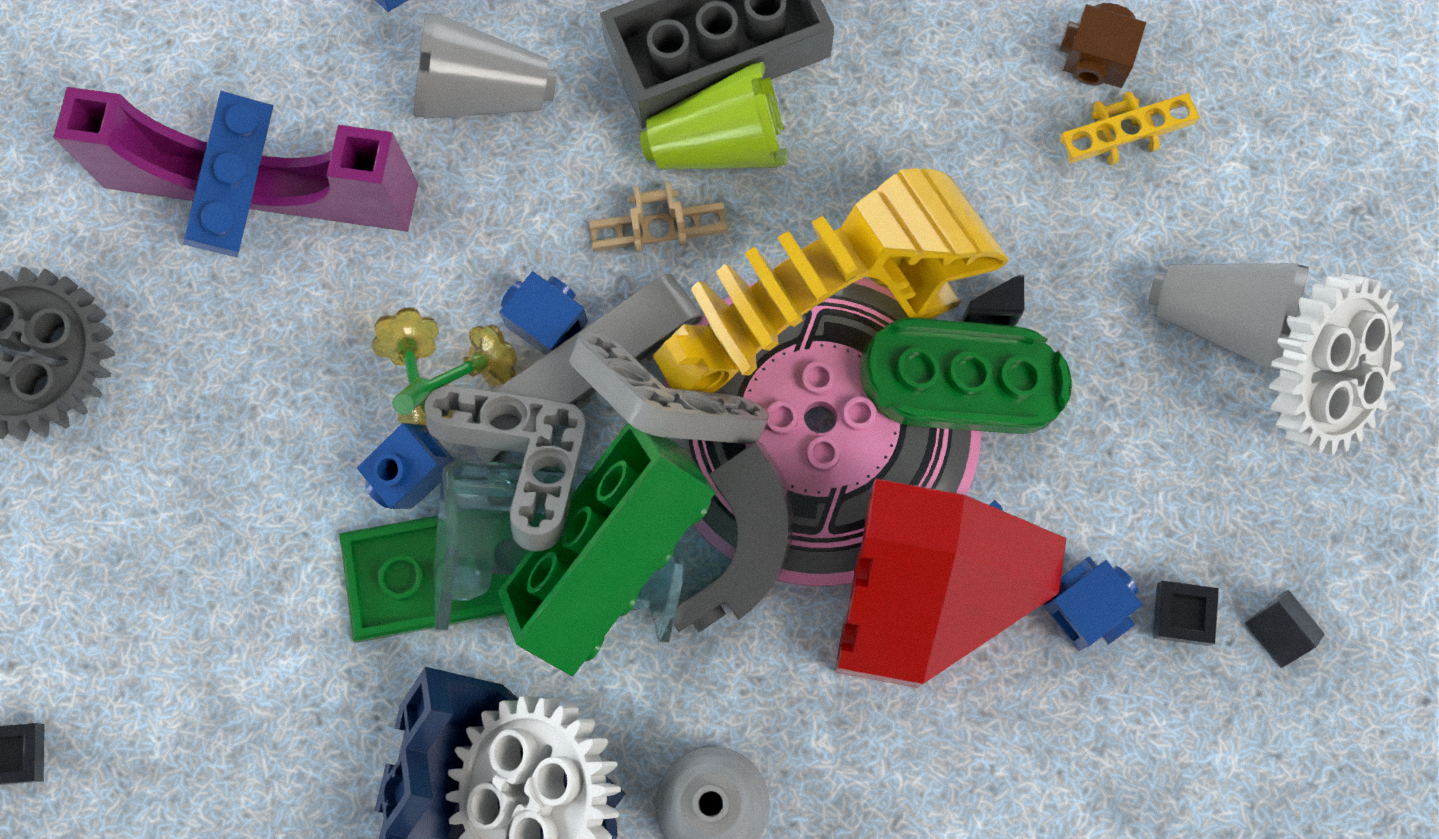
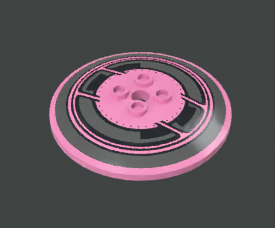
(832, 470)

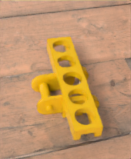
(1102, 138)

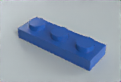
(228, 174)

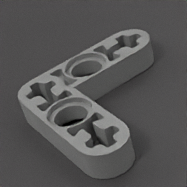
(661, 409)
(531, 437)

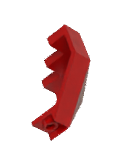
(939, 581)

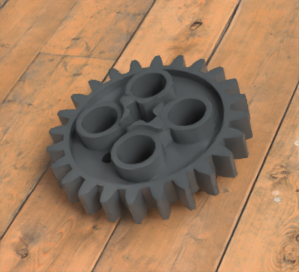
(38, 310)

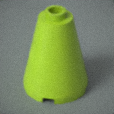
(719, 127)

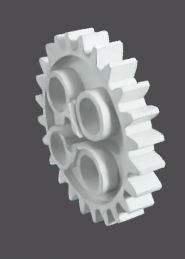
(1336, 363)
(533, 787)

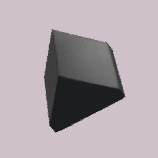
(1285, 629)

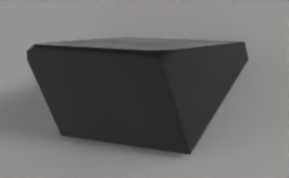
(999, 305)

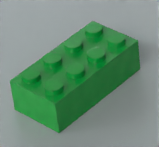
(613, 540)

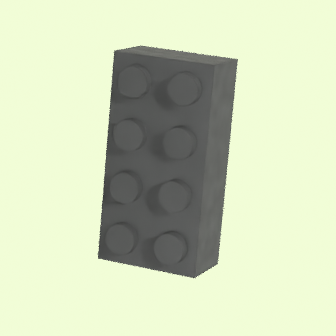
(684, 46)

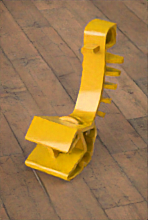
(903, 236)

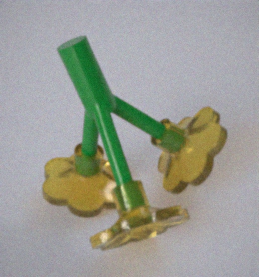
(412, 337)

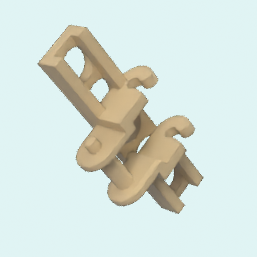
(675, 213)

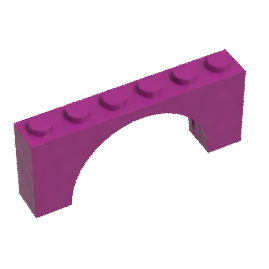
(125, 150)

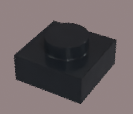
(1185, 613)
(22, 753)

